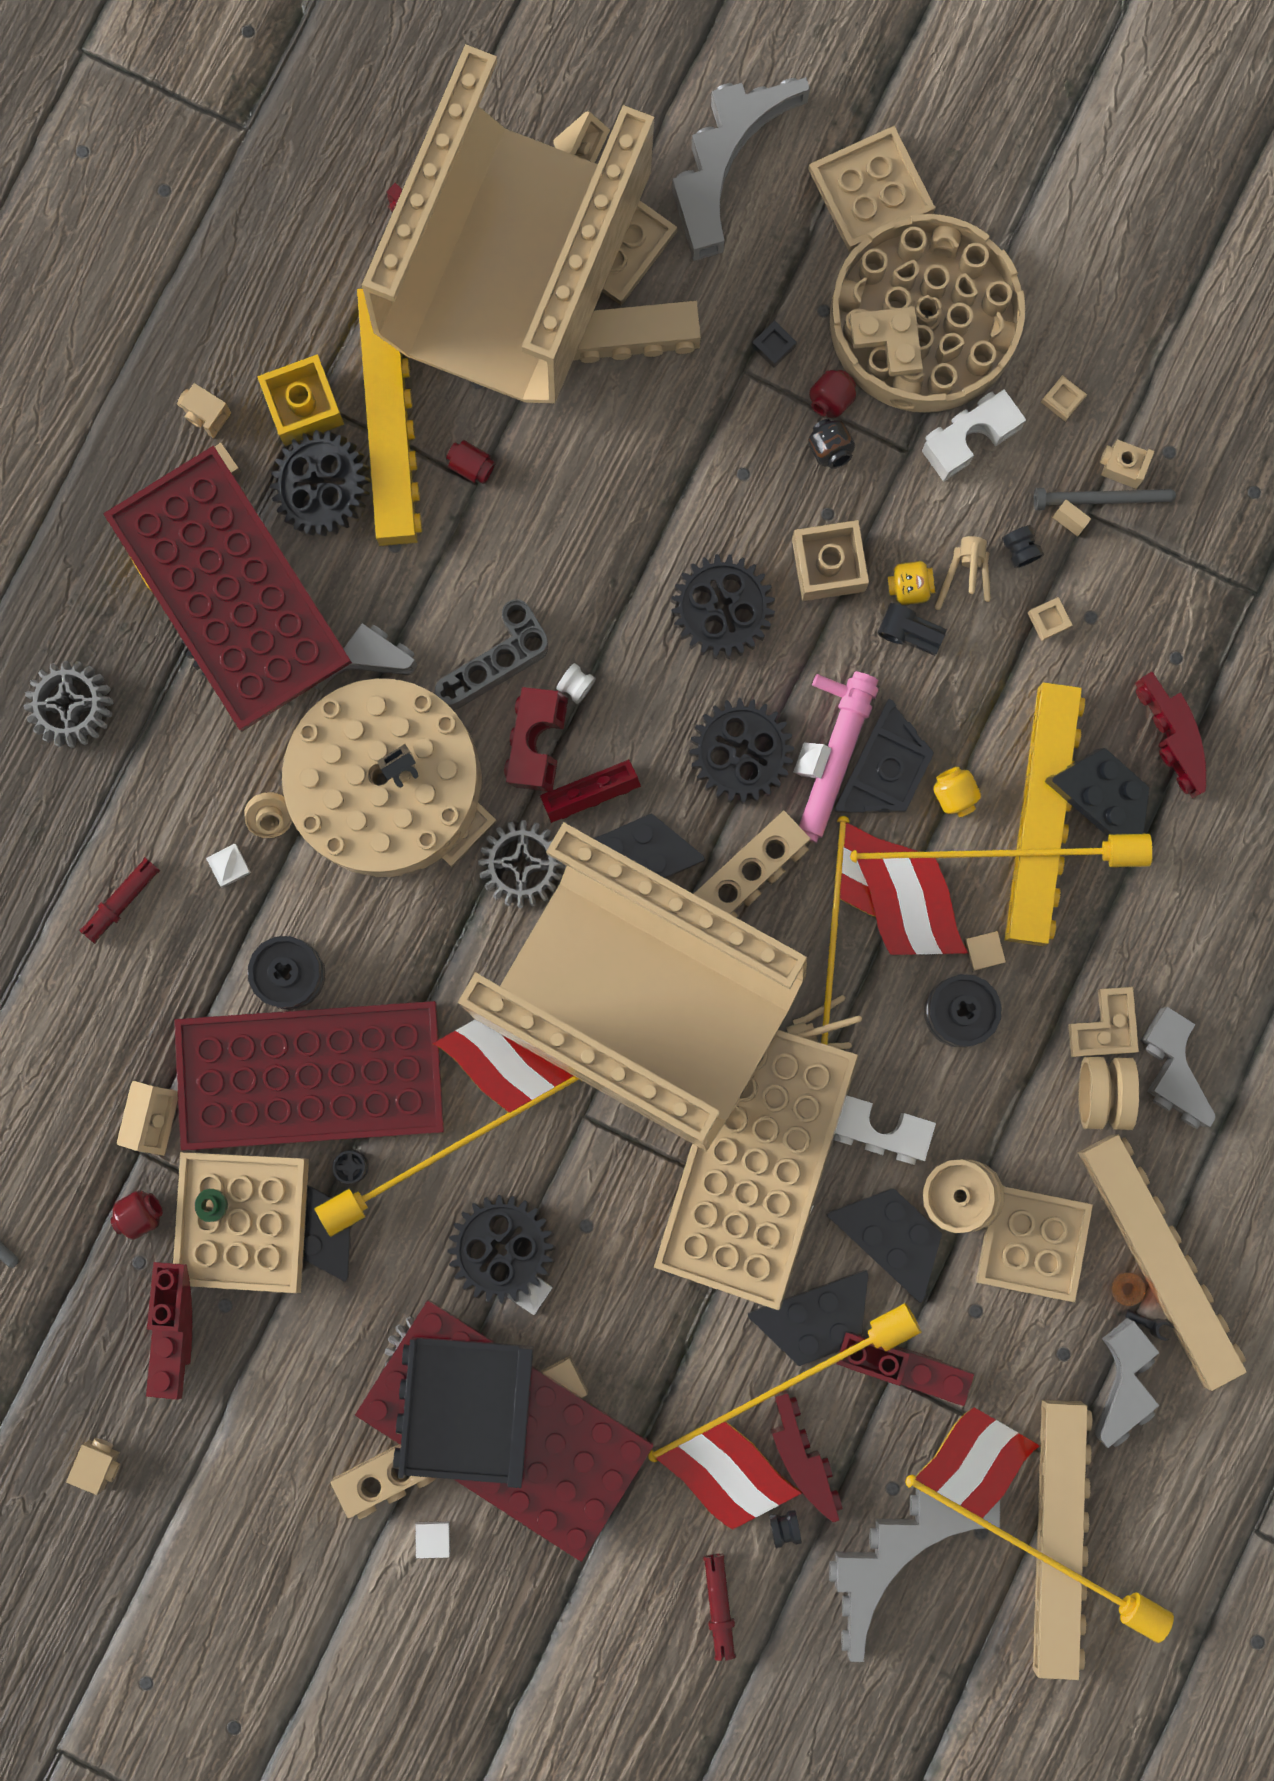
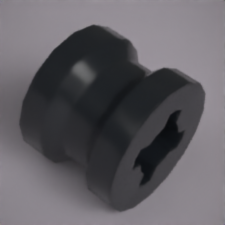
(785, 1529)

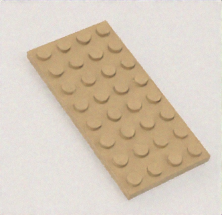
(755, 1186)

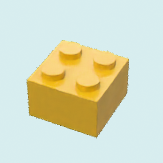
(300, 399)

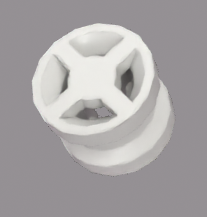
(576, 683)

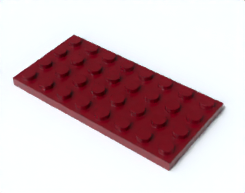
(227, 588)
(308, 1075)
(573, 1453)

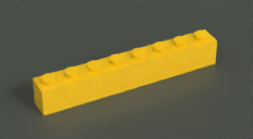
(389, 436)
(1043, 815)

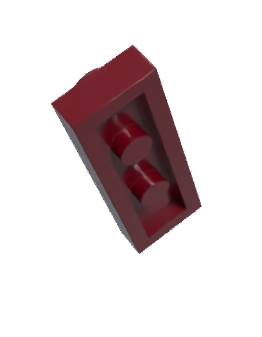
(590, 791)

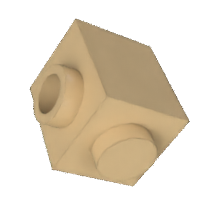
(94, 1466)

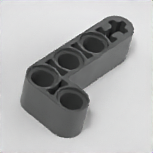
(488, 661)

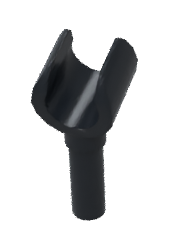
(1152, 1325)

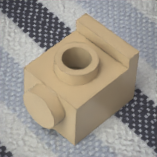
(204, 409)
(1117, 470)

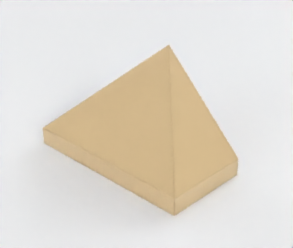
(583, 137)

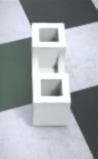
(994, 417)
(908, 1139)

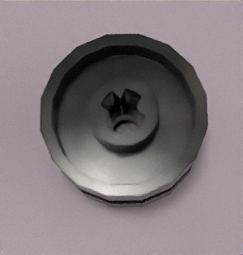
(267, 969)
(981, 1005)

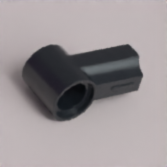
(903, 626)

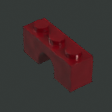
(535, 713)

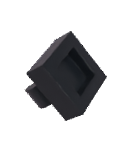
(397, 762)

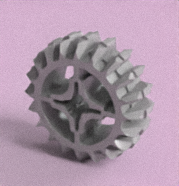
(70, 717)
(506, 864)

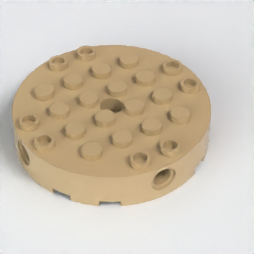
(941, 269)
(335, 768)

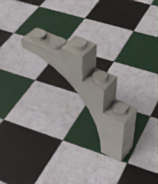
(714, 150)
(895, 1544)

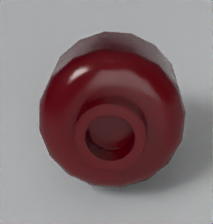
(832, 393)
(136, 1214)

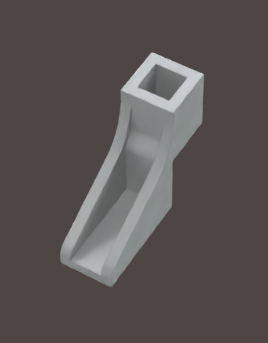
(372, 652)
(1175, 1082)
(1128, 1399)

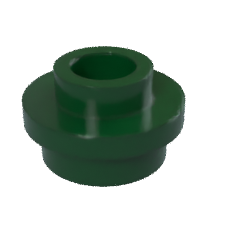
(219, 1201)

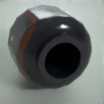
(831, 443)

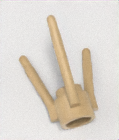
(973, 556)
(807, 1031)

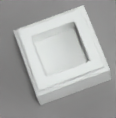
(433, 1539)

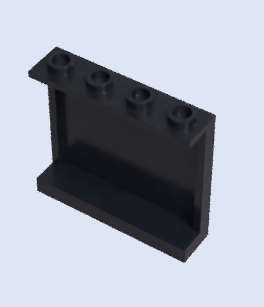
(464, 1410)

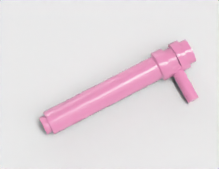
(854, 709)

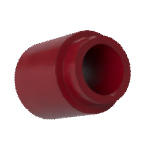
(470, 462)

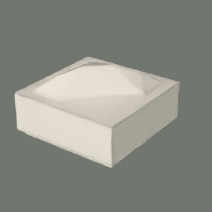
(812, 760)
(228, 865)
(534, 1301)

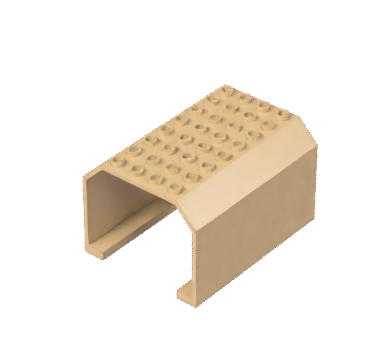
(502, 243)
(643, 990)

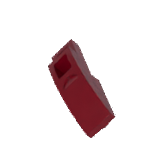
(1184, 744)
(171, 1330)
(909, 1369)
(805, 1468)

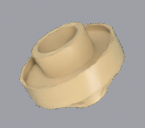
(267, 815)

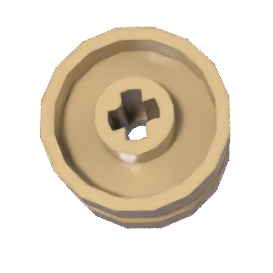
(1108, 1093)
(943, 1196)

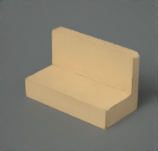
(148, 1118)

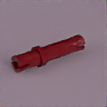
(119, 900)
(721, 1621)

